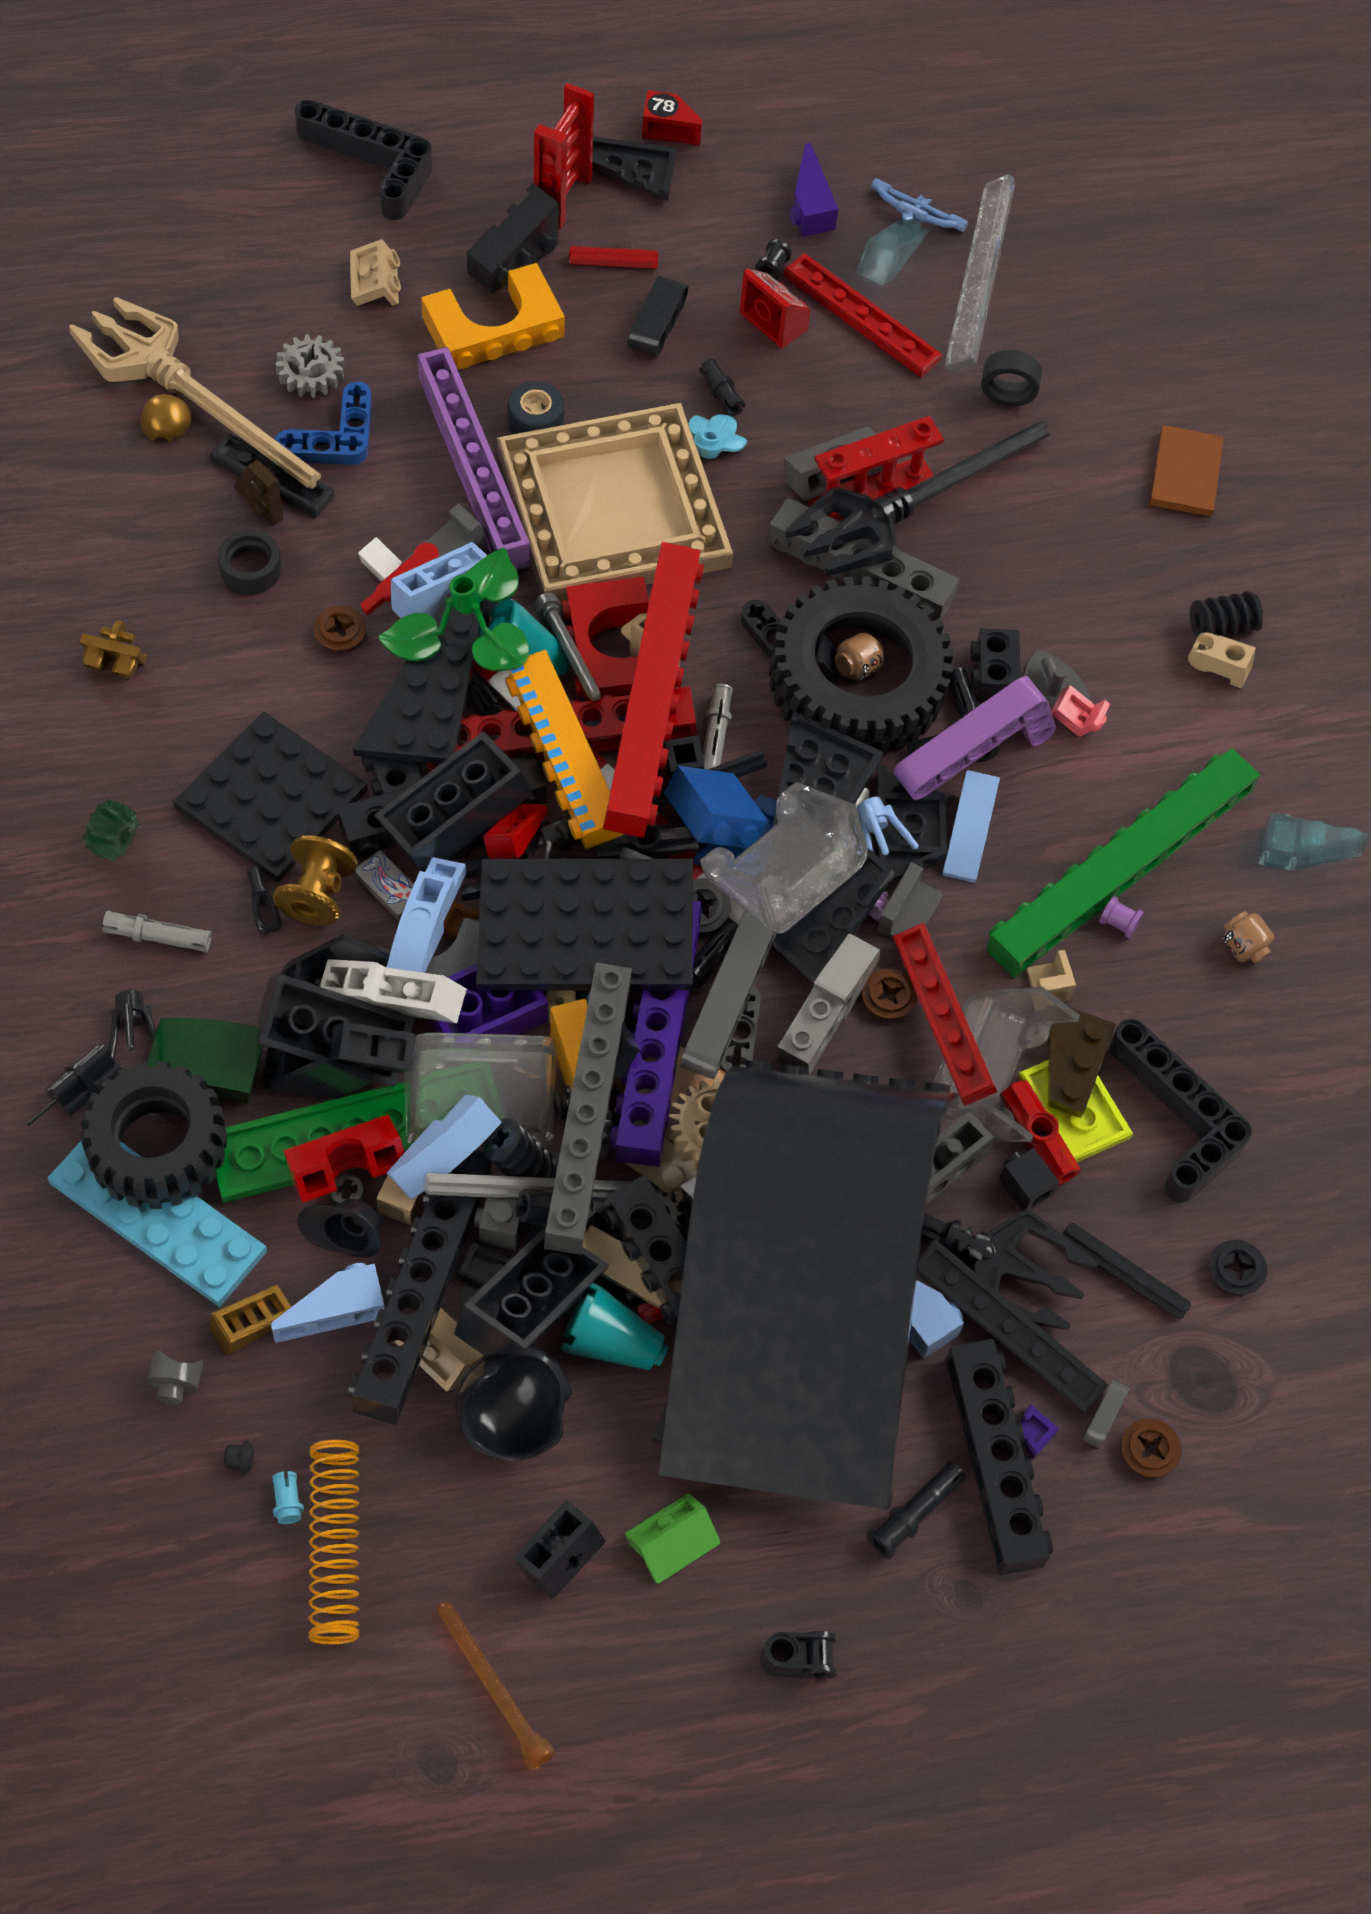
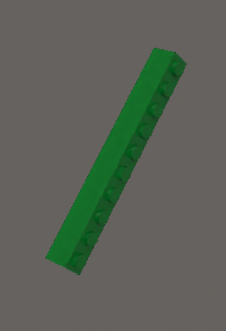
(1121, 863)

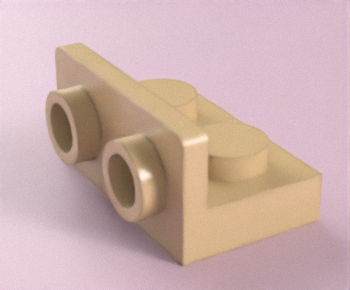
(374, 273)

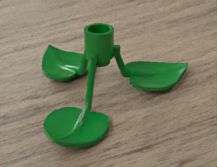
(501, 649)

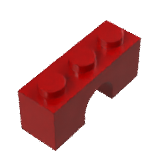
(318, 1162)

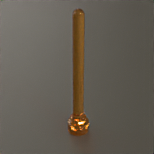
(534, 1748)

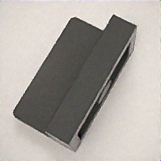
(910, 904)

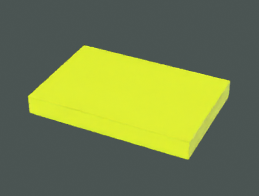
(1100, 1125)

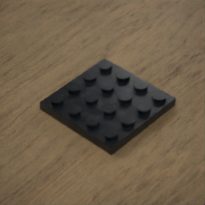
(268, 794)

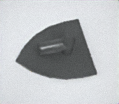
(1052, 676)

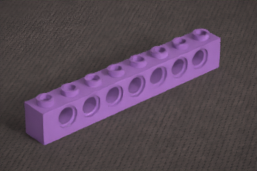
(472, 456)

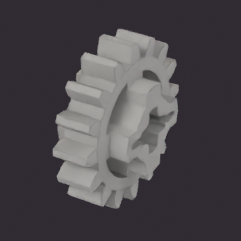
(310, 366)

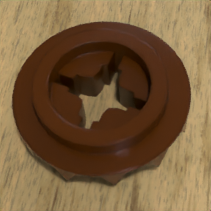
(348, 619)
(892, 981)
(1149, 1431)

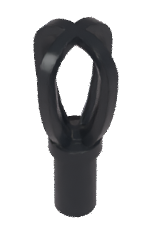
(260, 893)

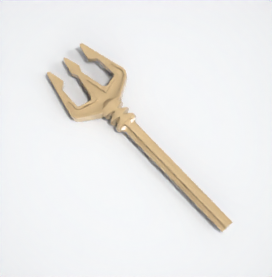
(155, 359)

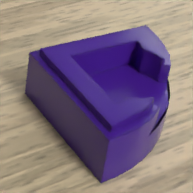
(1037, 1431)

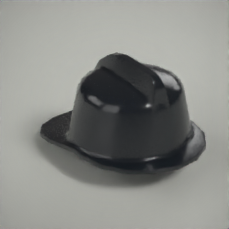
(346, 1228)

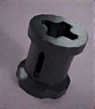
(774, 258)

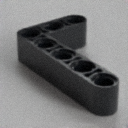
(401, 152)
(1185, 1105)

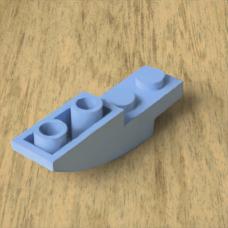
(424, 915)

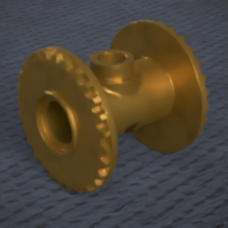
(322, 870)

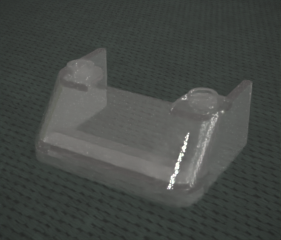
(1002, 1027)

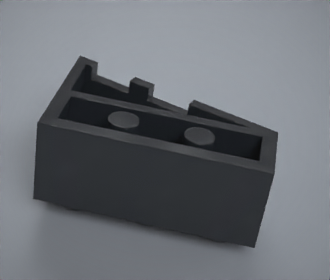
(517, 242)

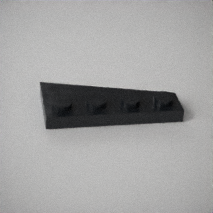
(821, 931)

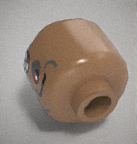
(859, 656)
(1248, 937)

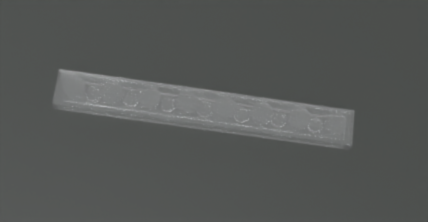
(980, 273)

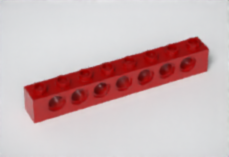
(600, 737)

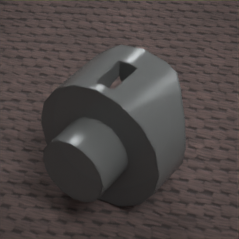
(173, 1378)

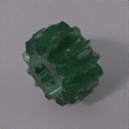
(110, 829)

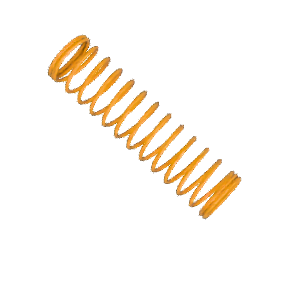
(334, 1626)

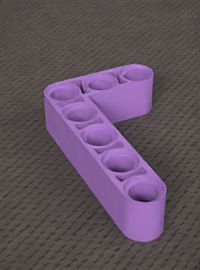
(1010, 710)

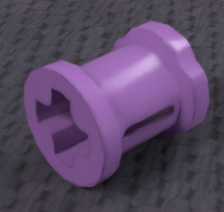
(1121, 917)

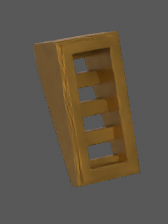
(219, 1320)

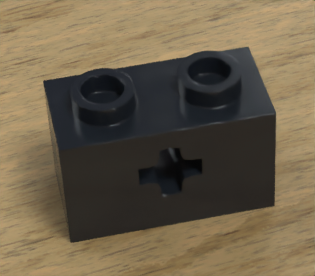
(559, 1549)

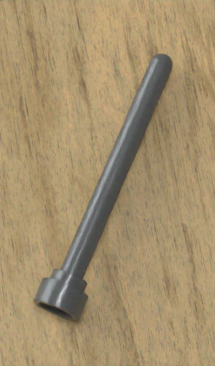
(549, 610)

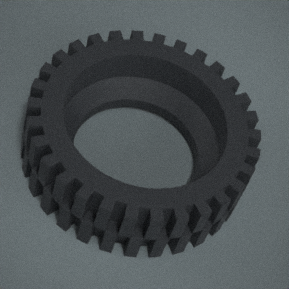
(868, 719)

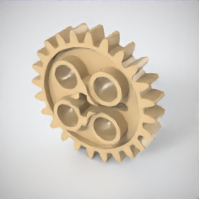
(689, 1120)

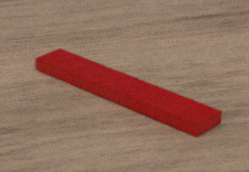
(862, 315)
(944, 1014)

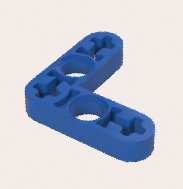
(346, 437)

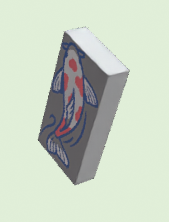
(385, 883)

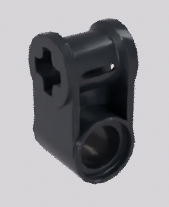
(808, 1652)

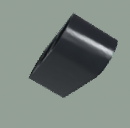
(658, 315)

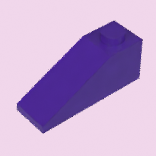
(813, 202)

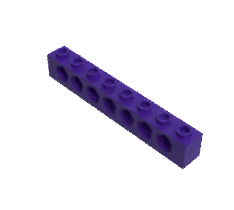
(645, 1143)

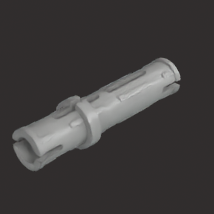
(720, 700)
(166, 933)

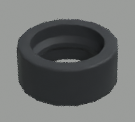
(1015, 363)
(249, 541)

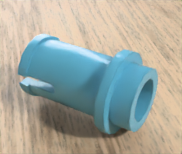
(287, 1508)

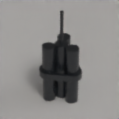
(81, 1080)

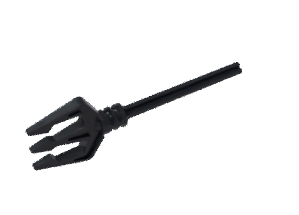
(877, 517)
(557, 836)
(996, 1256)

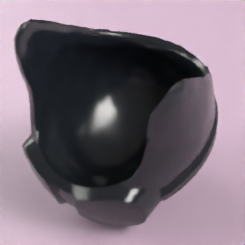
(513, 1404)

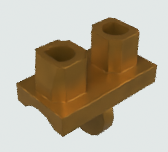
(126, 655)

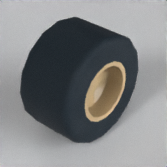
(535, 407)

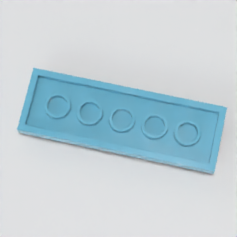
(185, 1238)

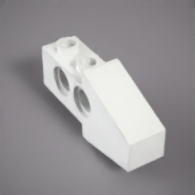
(396, 989)

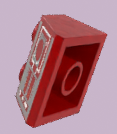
(772, 308)

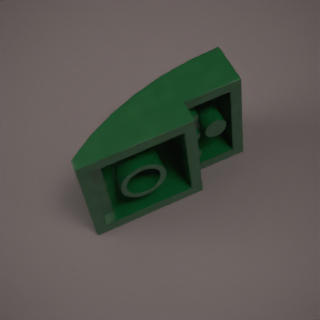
(215, 1049)

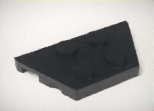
(923, 820)

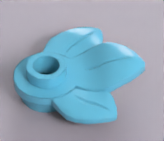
(715, 435)

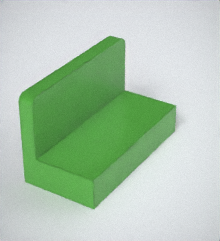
(674, 1537)

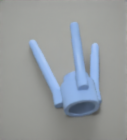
(874, 818)

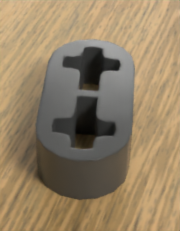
(1106, 1413)

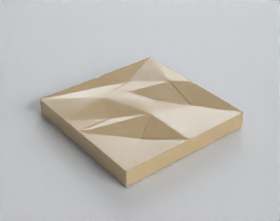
(609, 494)

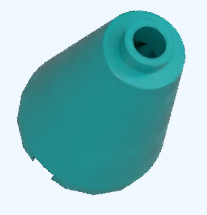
(537, 635)
(612, 1332)

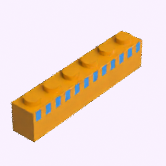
(563, 746)

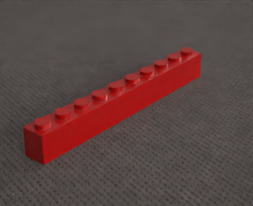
(652, 691)

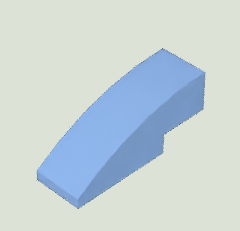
(971, 826)
(444, 1144)

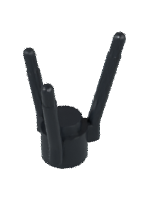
(129, 1012)

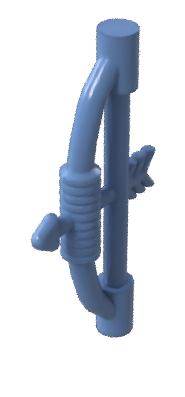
(917, 208)

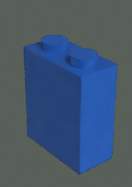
(715, 807)

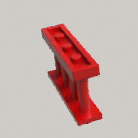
(567, 150)
(880, 450)

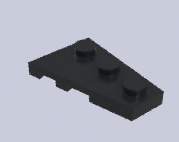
(636, 164)

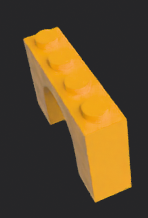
(537, 323)

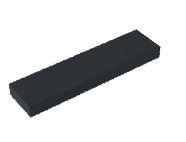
(236, 455)

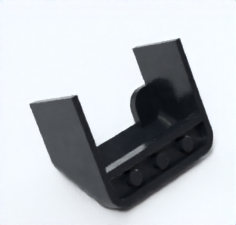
(324, 1076)

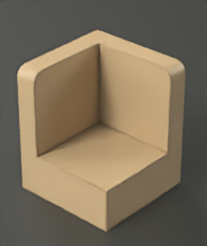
(1054, 977)

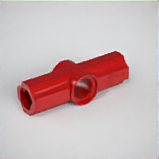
(1031, 1115)

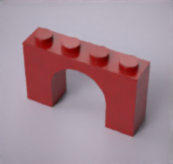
(596, 609)

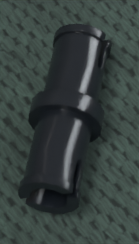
(722, 387)

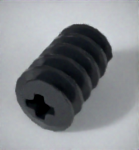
(1227, 613)
(518, 1152)

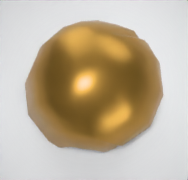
(165, 417)

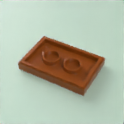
(1186, 471)

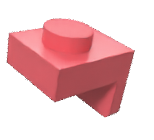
(1078, 712)

